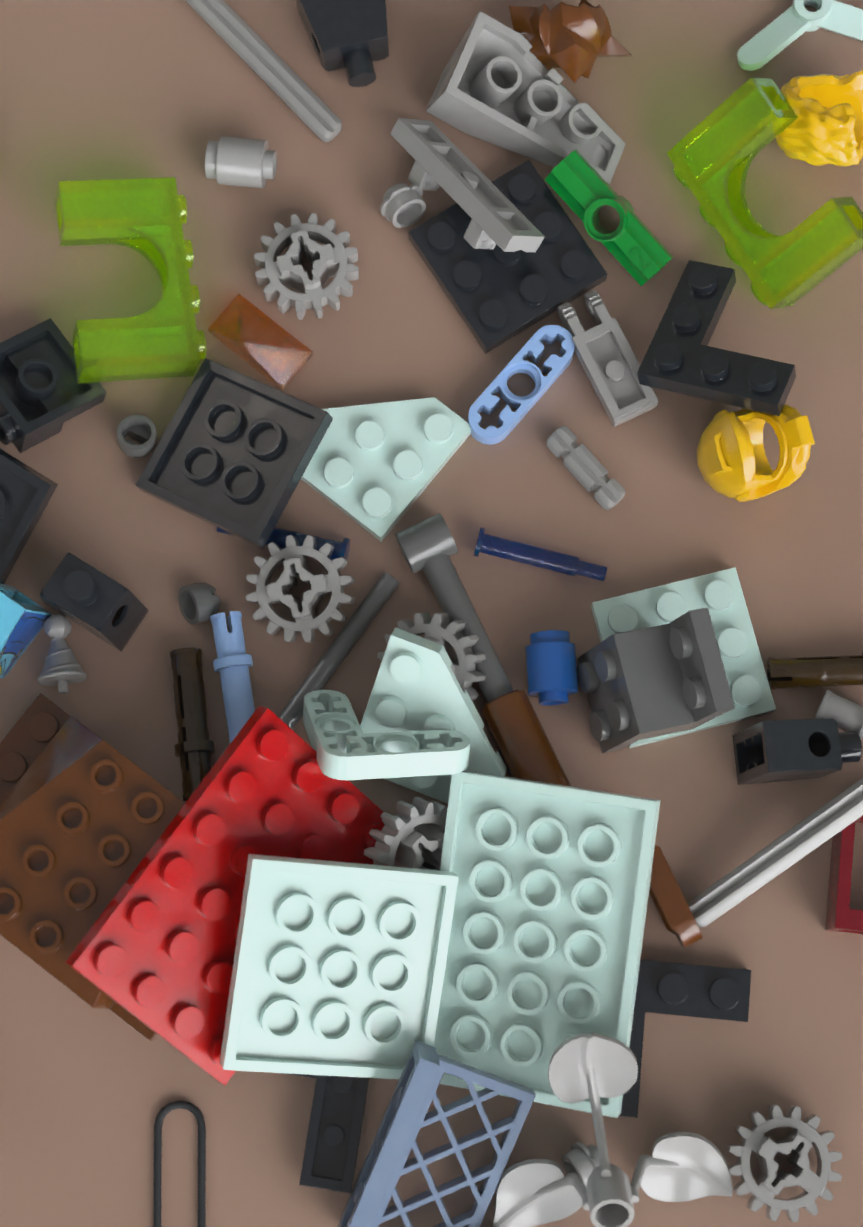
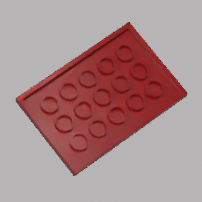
(174, 923)

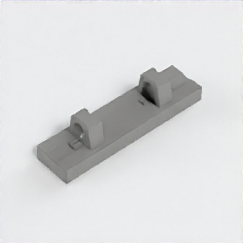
(444, 165)

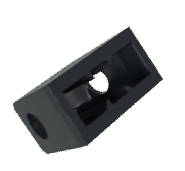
(347, 35)
(92, 601)
(793, 750)

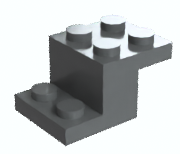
(654, 681)

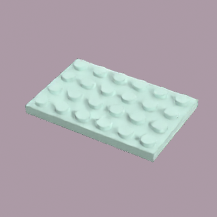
(541, 924)

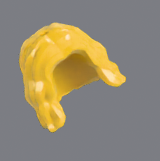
(827, 121)

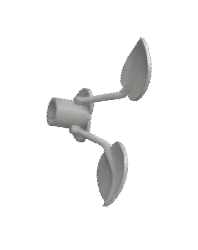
(679, 1170)

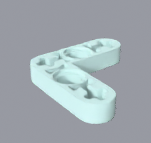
(351, 755)

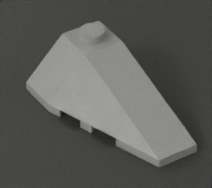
(513, 101)

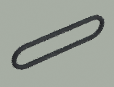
(201, 1160)

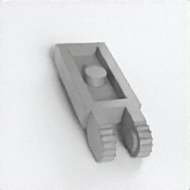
(608, 361)

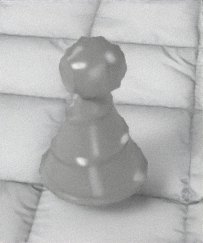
(60, 664)

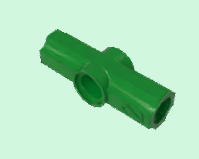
(586, 194)

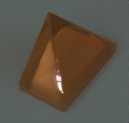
(260, 341)

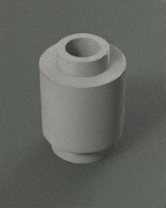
(240, 162)

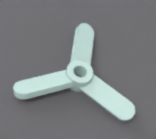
(793, 23)

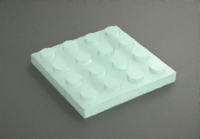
(336, 967)

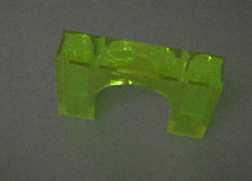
(715, 166)
(148, 219)

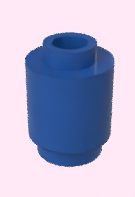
(551, 667)

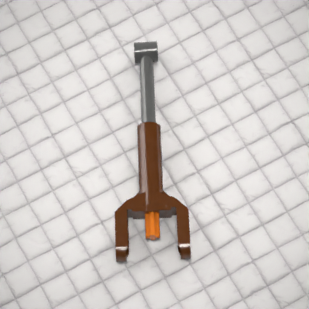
(509, 711)

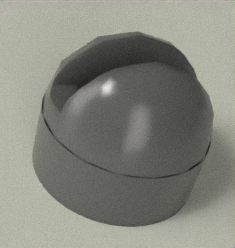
(139, 429)
(198, 602)

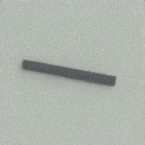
(340, 647)

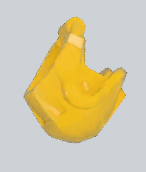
(734, 454)

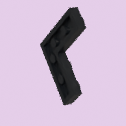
(685, 364)
(687, 992)
(334, 1132)

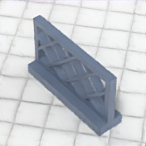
(398, 1135)

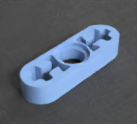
(553, 366)

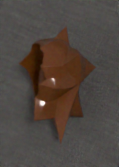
(567, 36)

